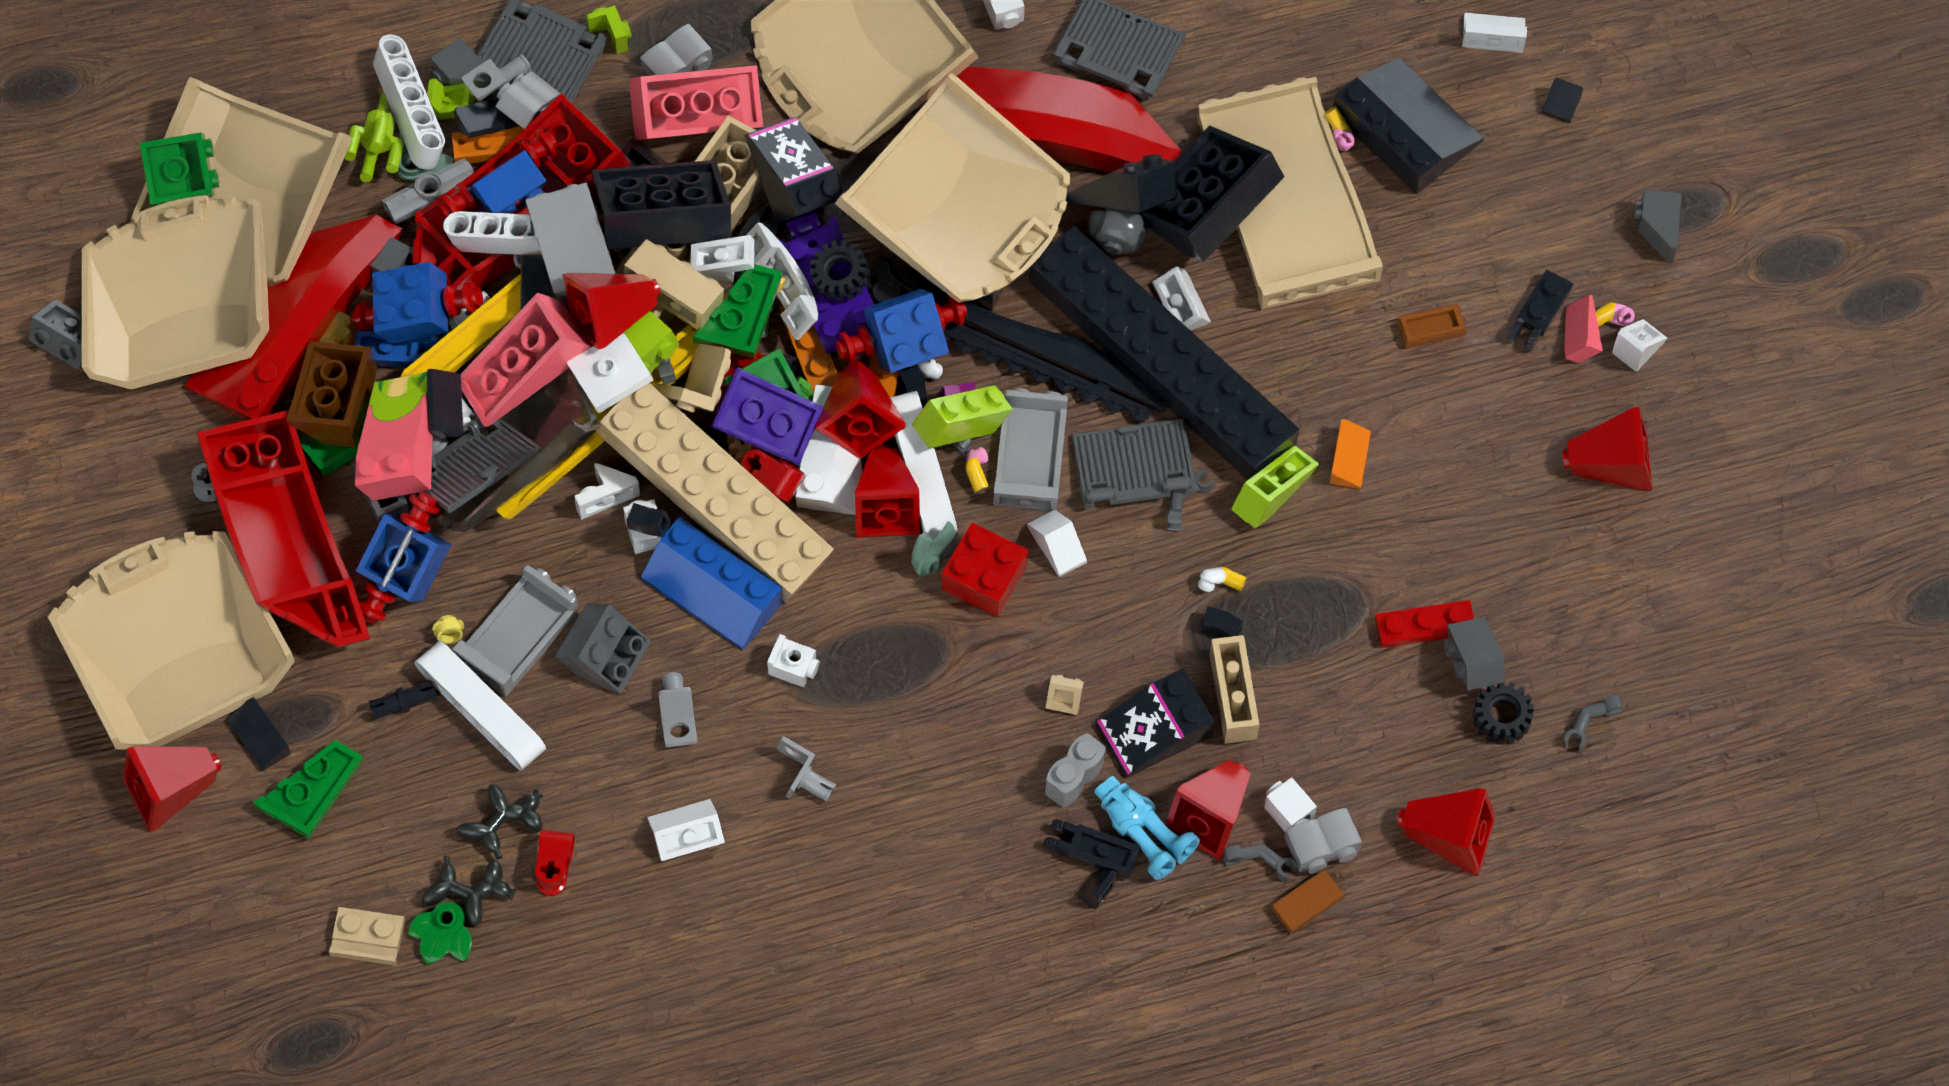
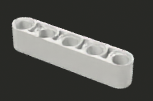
(408, 102)
(505, 233)
(924, 468)
(480, 705)

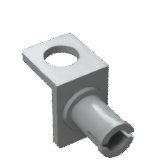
(498, 76)
(676, 710)
(806, 778)

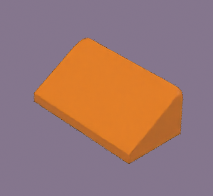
(1350, 455)

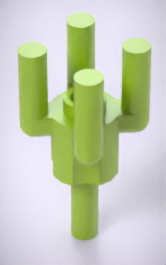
(376, 139)

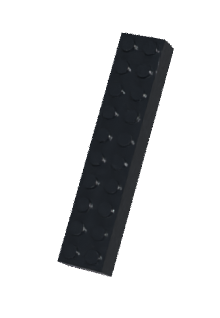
(1162, 353)

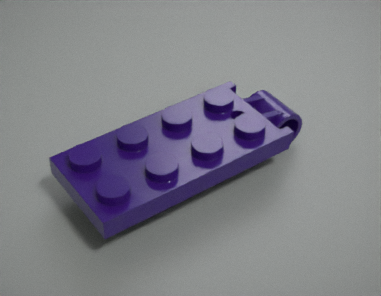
(833, 316)

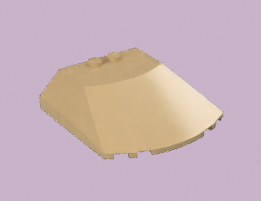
(855, 63)
(263, 159)
(961, 195)
(175, 292)
(169, 639)

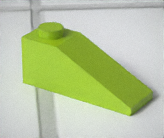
(1273, 486)

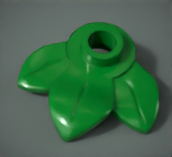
(440, 937)

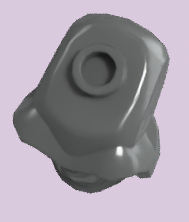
(1117, 230)

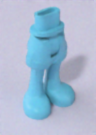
(1132, 812)

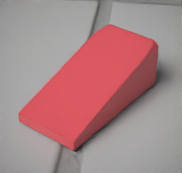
(1581, 331)

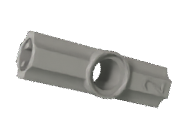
(412, 198)

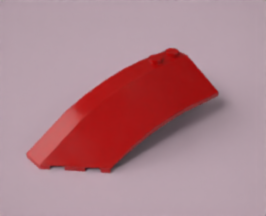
(1072, 117)
(579, 152)
(323, 281)
(281, 527)

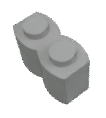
(678, 54)
(525, 98)
(1070, 773)
(1323, 840)

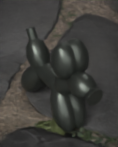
(487, 832)
(473, 896)

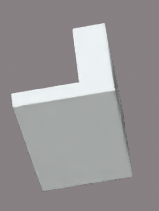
(1494, 32)
(686, 829)

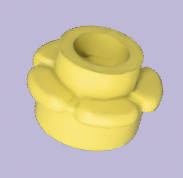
(448, 629)

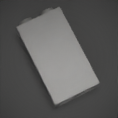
(568, 235)
(1031, 451)
(518, 630)

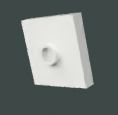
(610, 372)

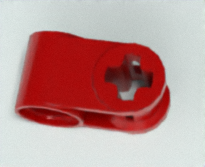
(775, 474)
(554, 858)

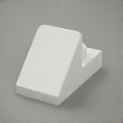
(723, 257)
(613, 489)

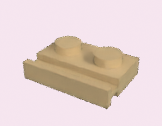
(367, 936)

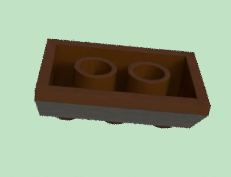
(333, 392)

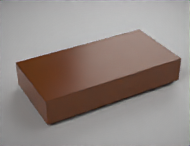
(1431, 326)
(1307, 901)

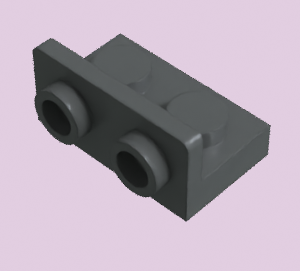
(58, 332)

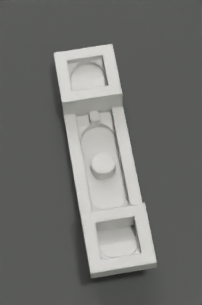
(796, 293)

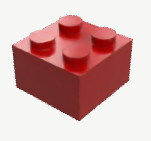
(984, 569)

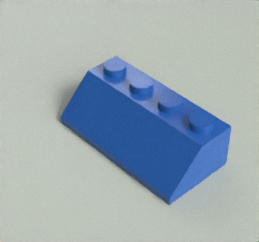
(712, 583)

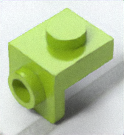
(609, 20)
(447, 98)

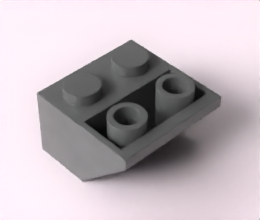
(603, 647)

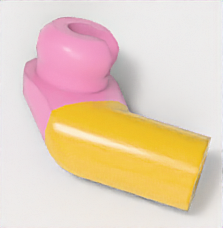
(1340, 129)
(1615, 314)
(974, 459)

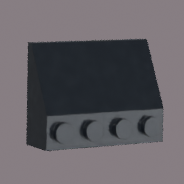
(1406, 123)
(1216, 189)
(662, 204)

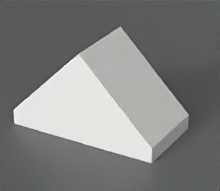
(1637, 343)
(1058, 541)

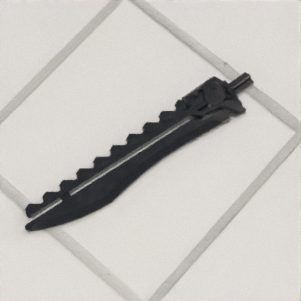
(1051, 347)

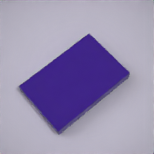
(767, 416)

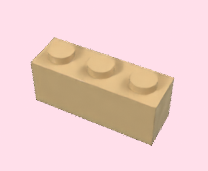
(681, 286)
(1234, 689)

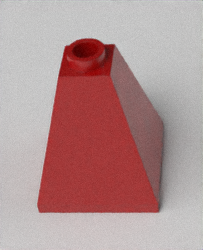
(608, 303)
(859, 411)
(1613, 452)
(886, 497)
(167, 779)
(1210, 806)
(1452, 826)

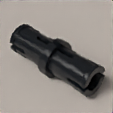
(402, 700)

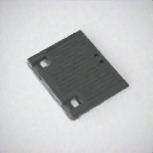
(547, 43)
(1119, 46)
(477, 462)
(1133, 464)

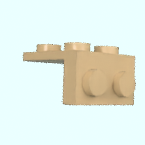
(703, 382)

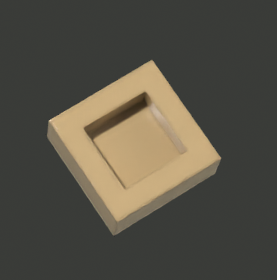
(1064, 694)

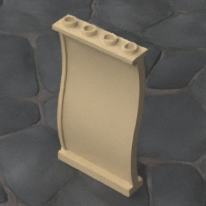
(1311, 227)

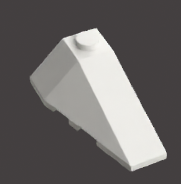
(828, 470)

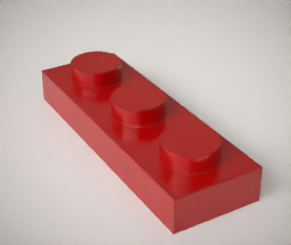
(1420, 623)

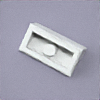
(1181, 298)

